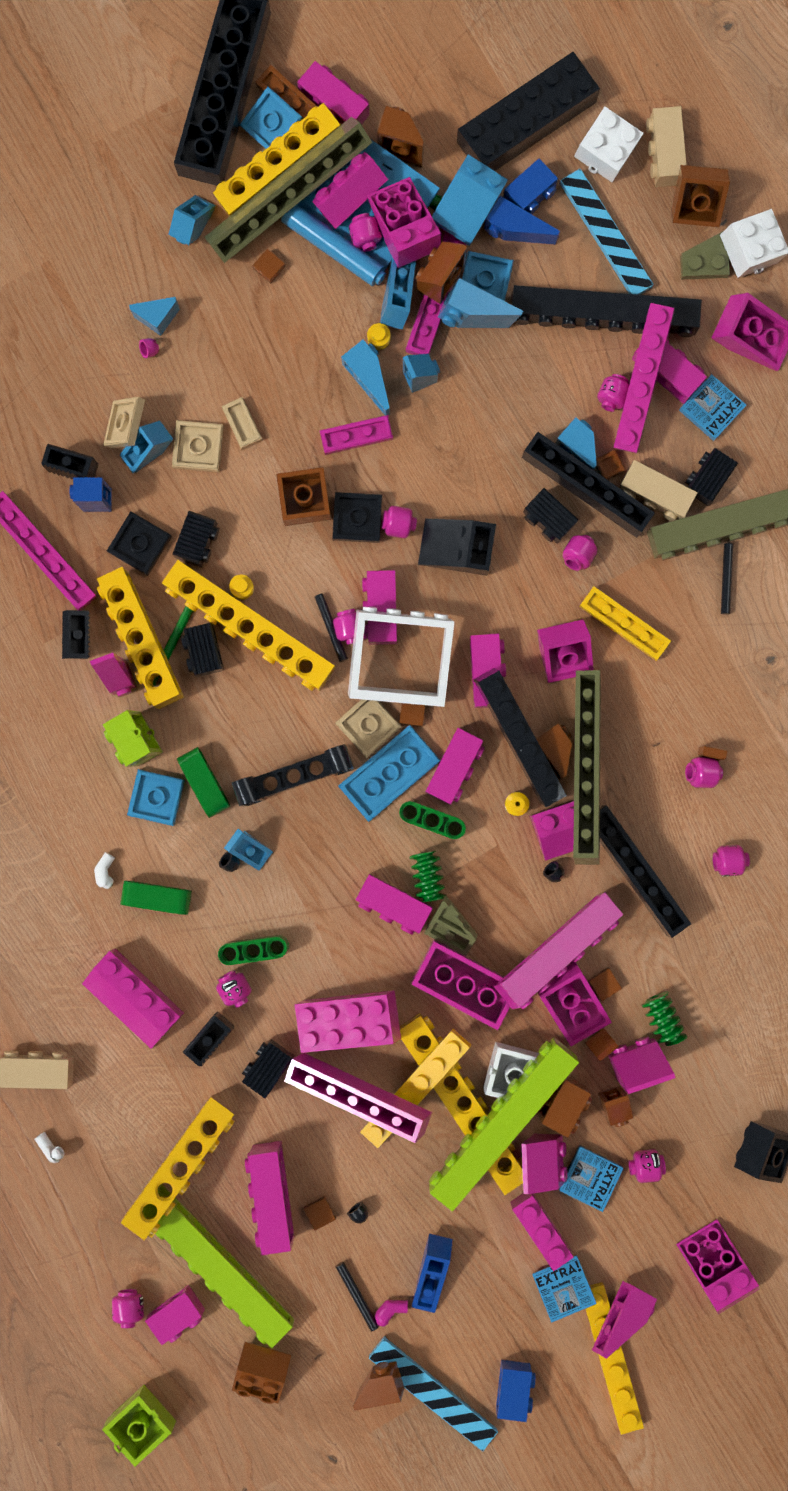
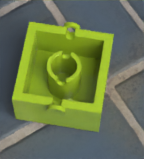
(130, 738)
(139, 1425)

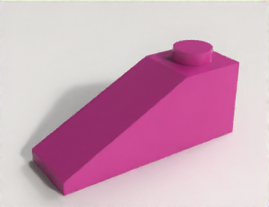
(114, 674)
(626, 1316)

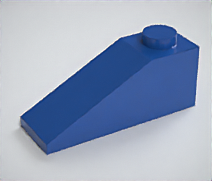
(518, 225)
(432, 1273)

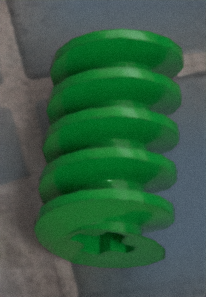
(428, 876)
(664, 1019)

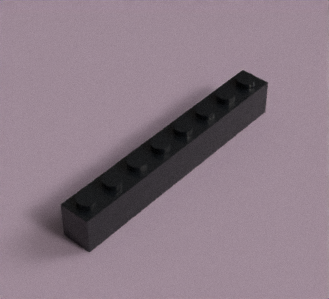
(601, 309)

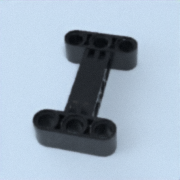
(253, 789)

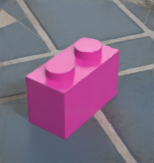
(175, 1315)

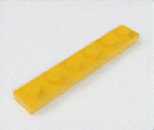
(423, 1079)
(614, 1368)

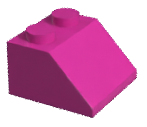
(565, 650)
(555, 830)
(543, 1163)

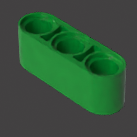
(203, 782)
(444, 820)
(156, 897)
(243, 956)

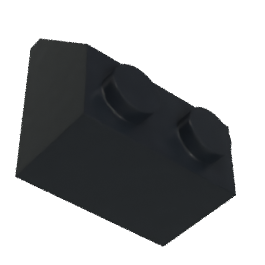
(763, 1153)

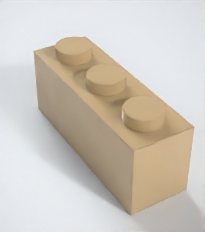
(666, 145)
(657, 491)
(36, 1070)

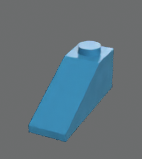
(398, 295)
(364, 367)

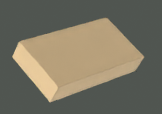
(242, 423)

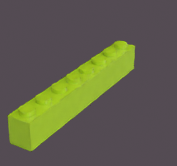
(503, 1123)
(222, 1272)

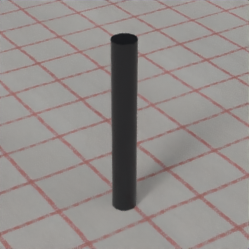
(727, 579)
(328, 621)
(357, 1296)

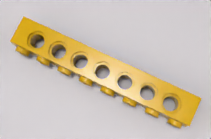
(182, 575)
(506, 1178)

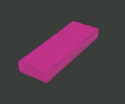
(356, 435)

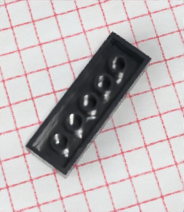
(529, 113)

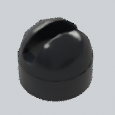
(229, 862)
(553, 872)
(358, 1213)

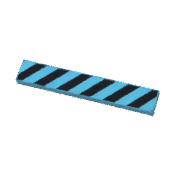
(606, 233)
(436, 1395)

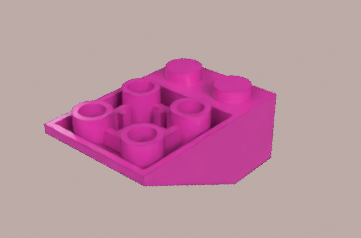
(404, 222)
(718, 1266)

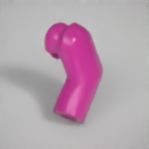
(388, 1309)

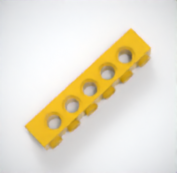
(317, 118)
(110, 586)
(146, 1226)

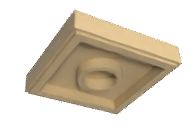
(124, 422)
(197, 446)
(368, 725)

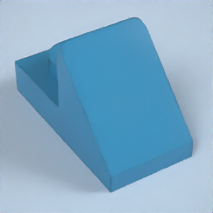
(248, 849)

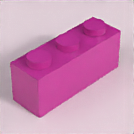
(323, 87)
(349, 189)
(678, 374)
(382, 595)
(485, 655)
(455, 766)
(393, 904)
(541, 1230)

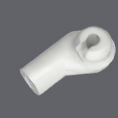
(101, 871)
(51, 1152)

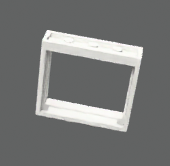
(396, 695)

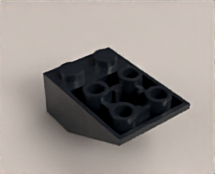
(457, 545)

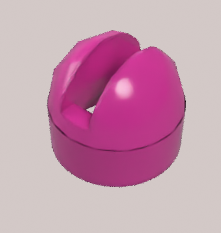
(148, 347)

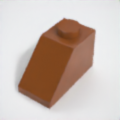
(557, 748)
(616, 1106)
(380, 1387)

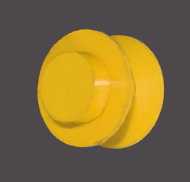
(378, 336)
(241, 587)
(517, 804)

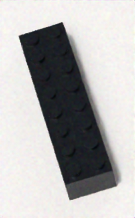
(222, 90)

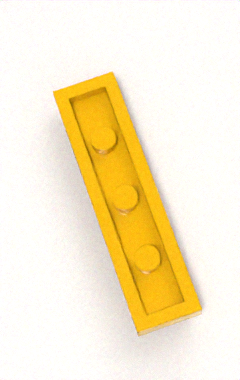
(625, 623)

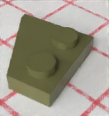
(705, 260)
(451, 928)

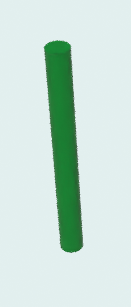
(175, 636)

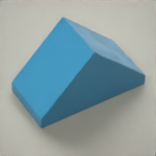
(156, 313)

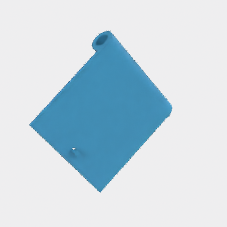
(337, 243)

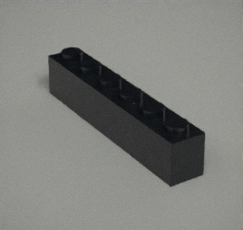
(587, 484)
(520, 737)
(640, 875)

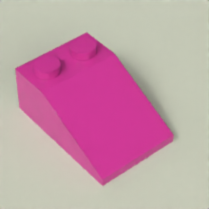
(753, 331)
(574, 1005)
(640, 1065)

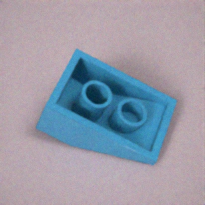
(468, 200)
(475, 308)

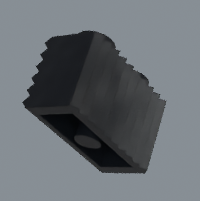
(68, 463)
(711, 476)
(550, 516)
(196, 539)
(75, 634)
(203, 650)
(208, 1039)
(268, 1068)

